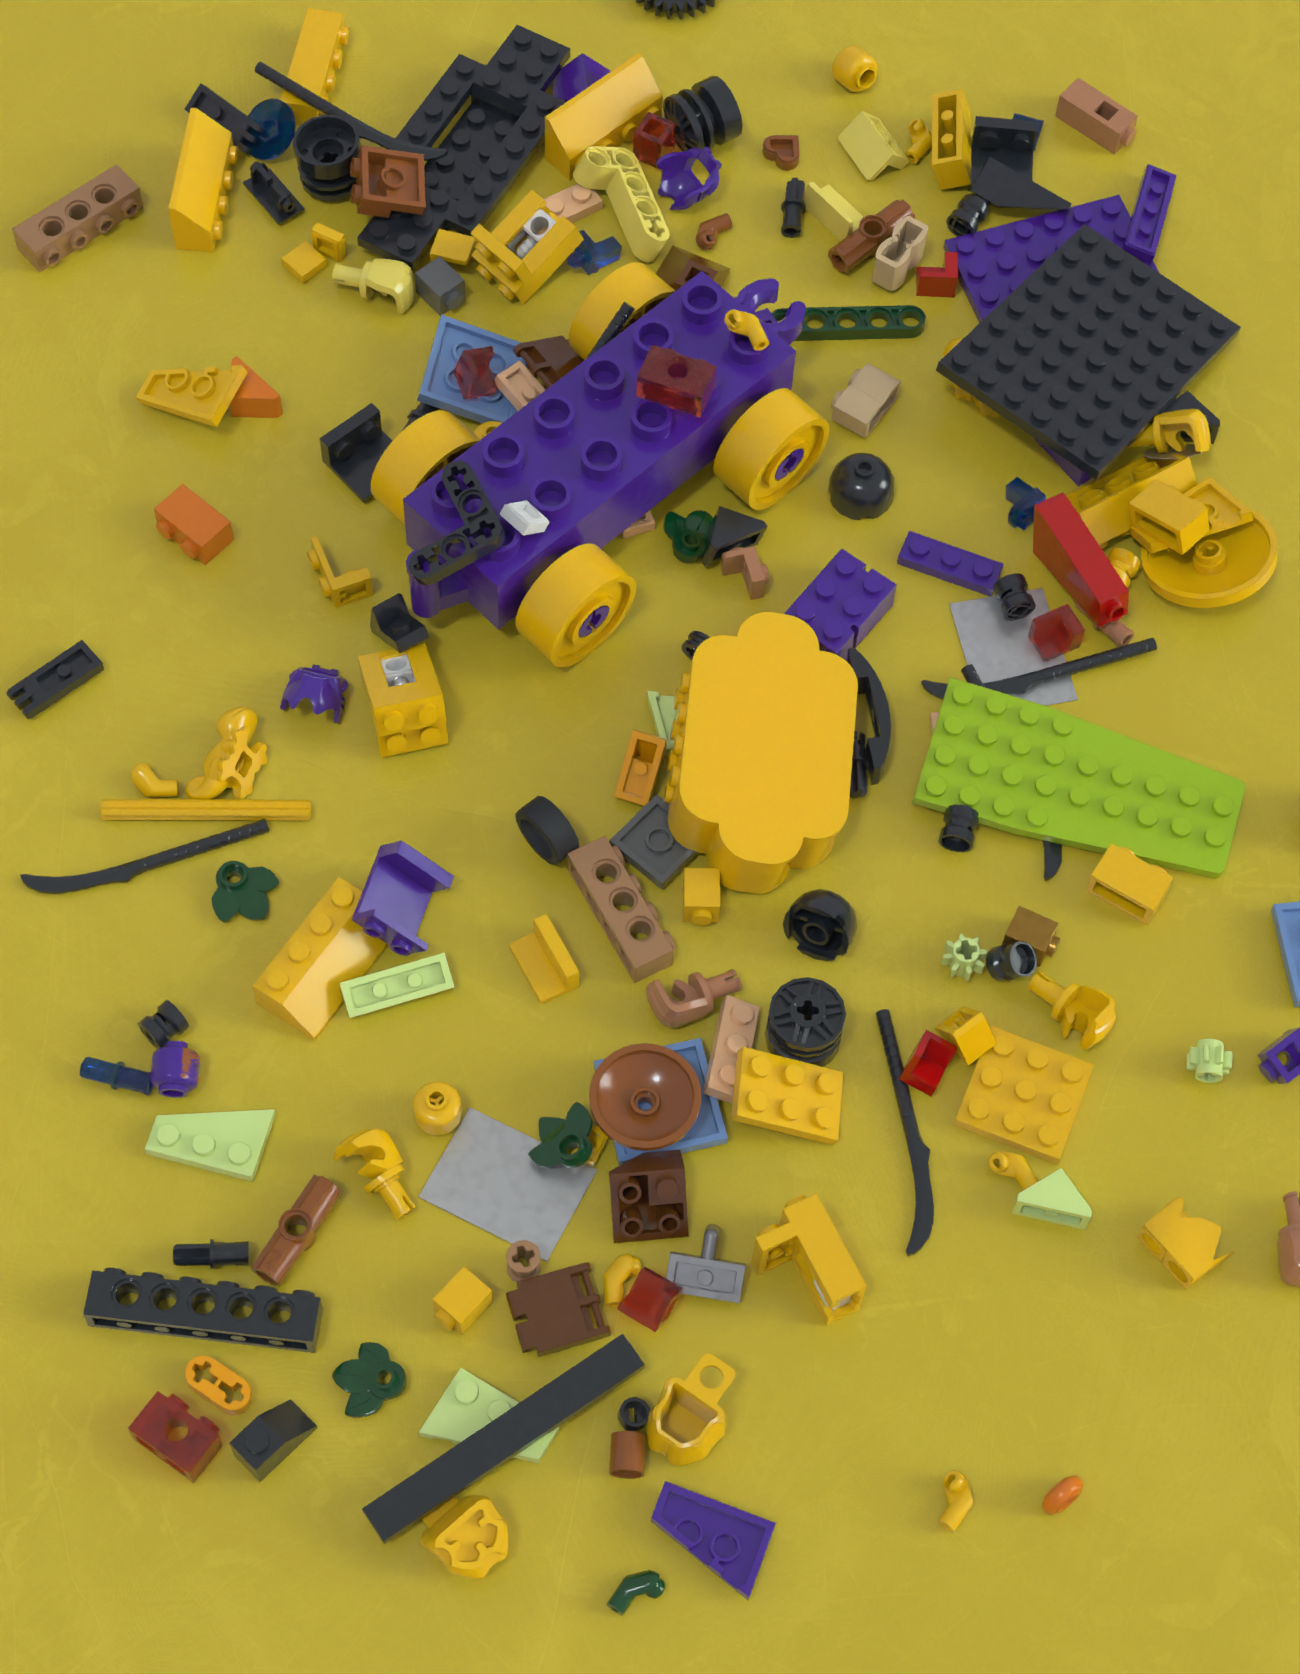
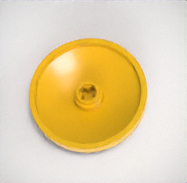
(1216, 568)

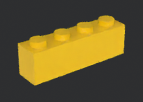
(316, 59)

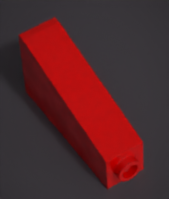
(1077, 560)

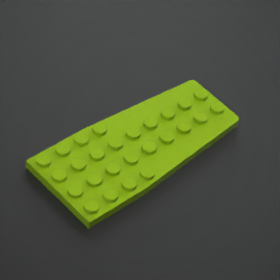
(1076, 782)

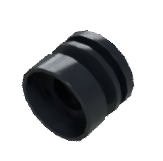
(704, 114)
(324, 156)
(803, 1040)

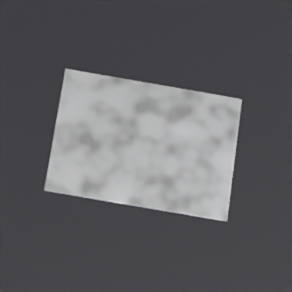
(1002, 647)
(500, 1188)

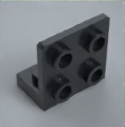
(1005, 141)
(355, 449)

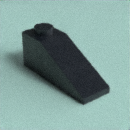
(1007, 188)

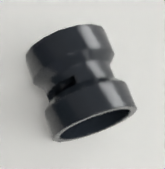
(967, 216)
(1014, 596)
(960, 823)
(1011, 961)
(163, 1024)

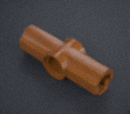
(868, 237)
(284, 1249)

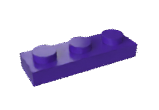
(949, 563)

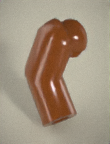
(709, 229)

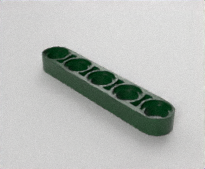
(861, 316)

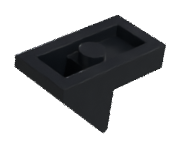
(395, 624)

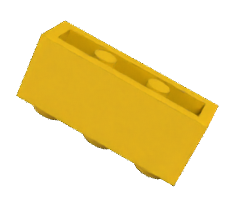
(951, 139)

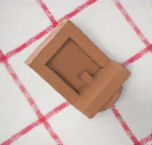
(747, 562)

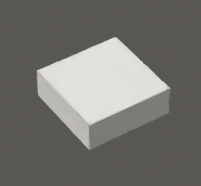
(524, 517)

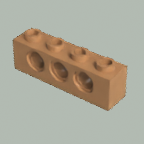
(78, 218)
(639, 957)

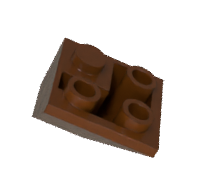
(683, 265)
(649, 1197)

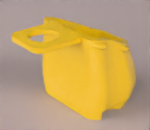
(687, 1415)
(466, 1536)

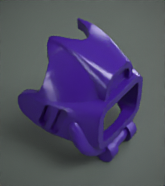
(680, 182)
(321, 686)

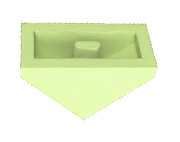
(1054, 1201)

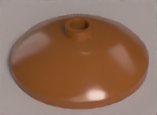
(651, 1076)

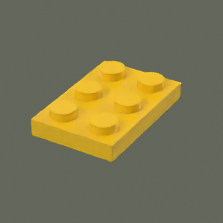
(787, 1095)

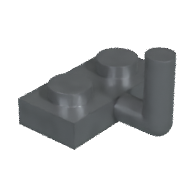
(705, 1274)

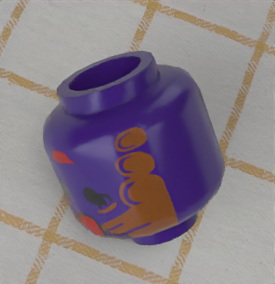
(175, 1069)

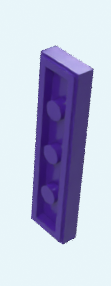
(1149, 213)

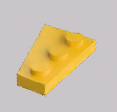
(1223, 512)

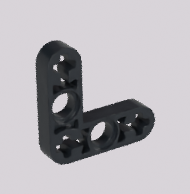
(474, 526)

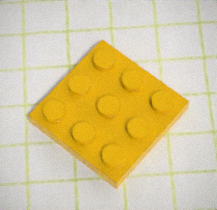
(1024, 1095)

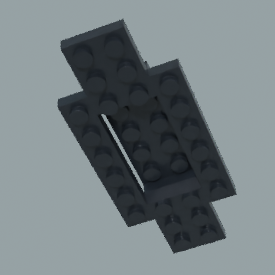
(484, 147)

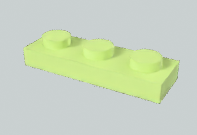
(396, 985)

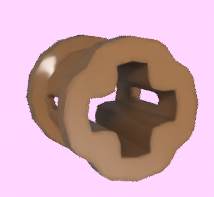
(531, 1254)

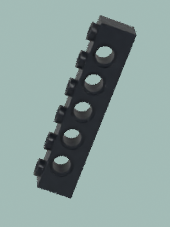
(296, 1334)

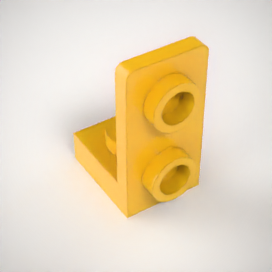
(344, 589)

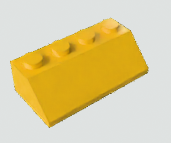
(601, 114)
(202, 183)
(1105, 501)
(321, 953)

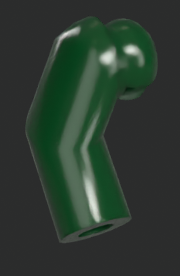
(634, 1585)

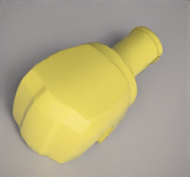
(380, 275)

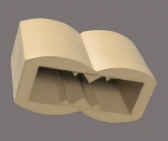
(899, 253)
(865, 399)

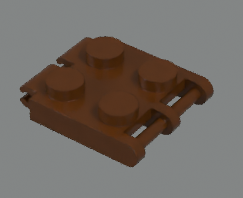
(548, 358)
(556, 1311)

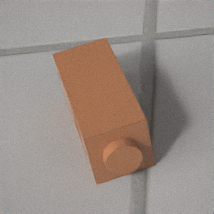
(1096, 116)

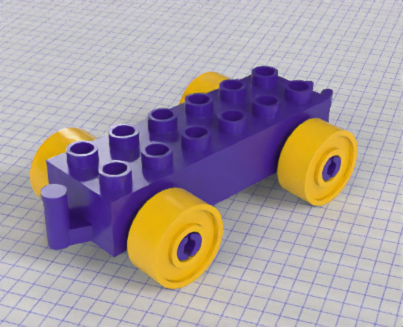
(604, 458)

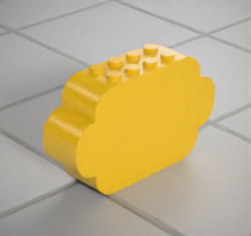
(762, 752)

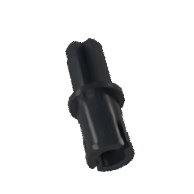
(793, 208)
(860, 764)
(211, 1254)

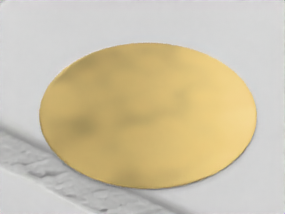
(1188, 451)

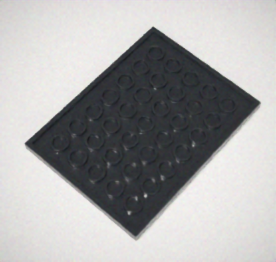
(1088, 350)

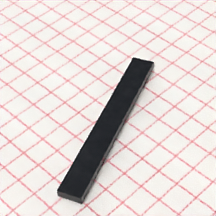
(503, 1438)

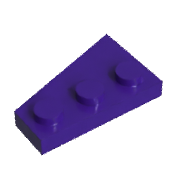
(715, 1534)

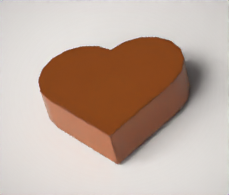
(782, 150)

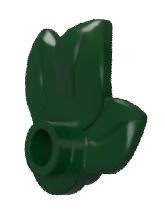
(688, 534)
(244, 896)
(561, 1137)
(363, 1380)

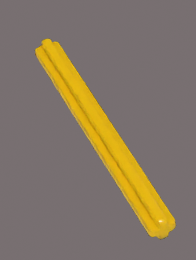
(205, 809)

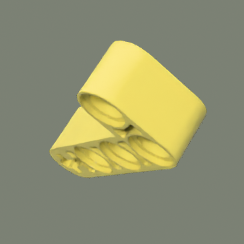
(630, 195)

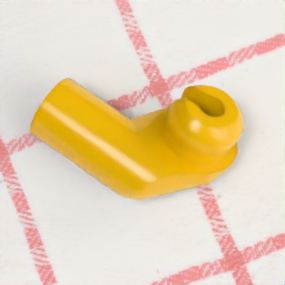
(920, 139)
(747, 325)
(149, 783)
(1012, 1166)
(616, 1274)
(959, 1500)

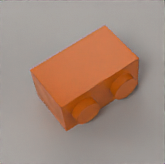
(193, 524)

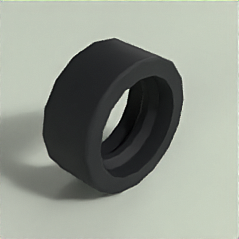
(546, 830)

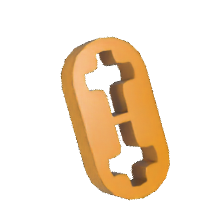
(213, 1392)

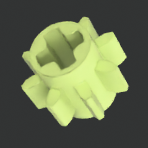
(964, 957)
(1209, 1060)

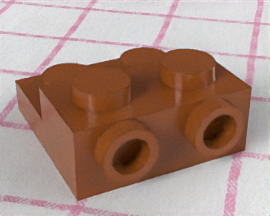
(388, 182)

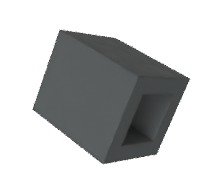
(440, 286)

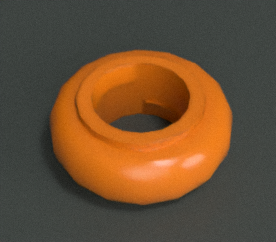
(1062, 1495)

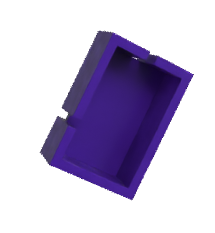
(842, 600)

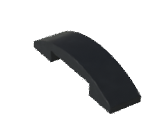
(879, 713)

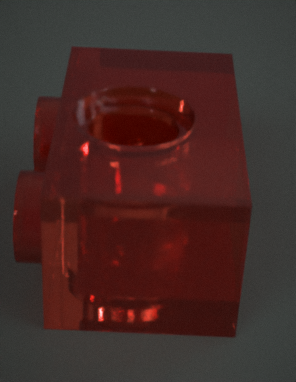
(658, 382)
(186, 1456)

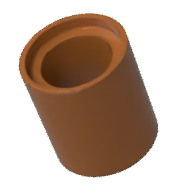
(627, 1454)

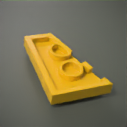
(192, 394)

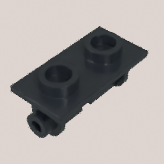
(272, 193)

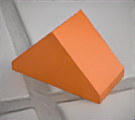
(254, 397)

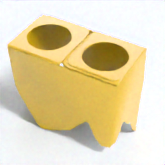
(1182, 1242)

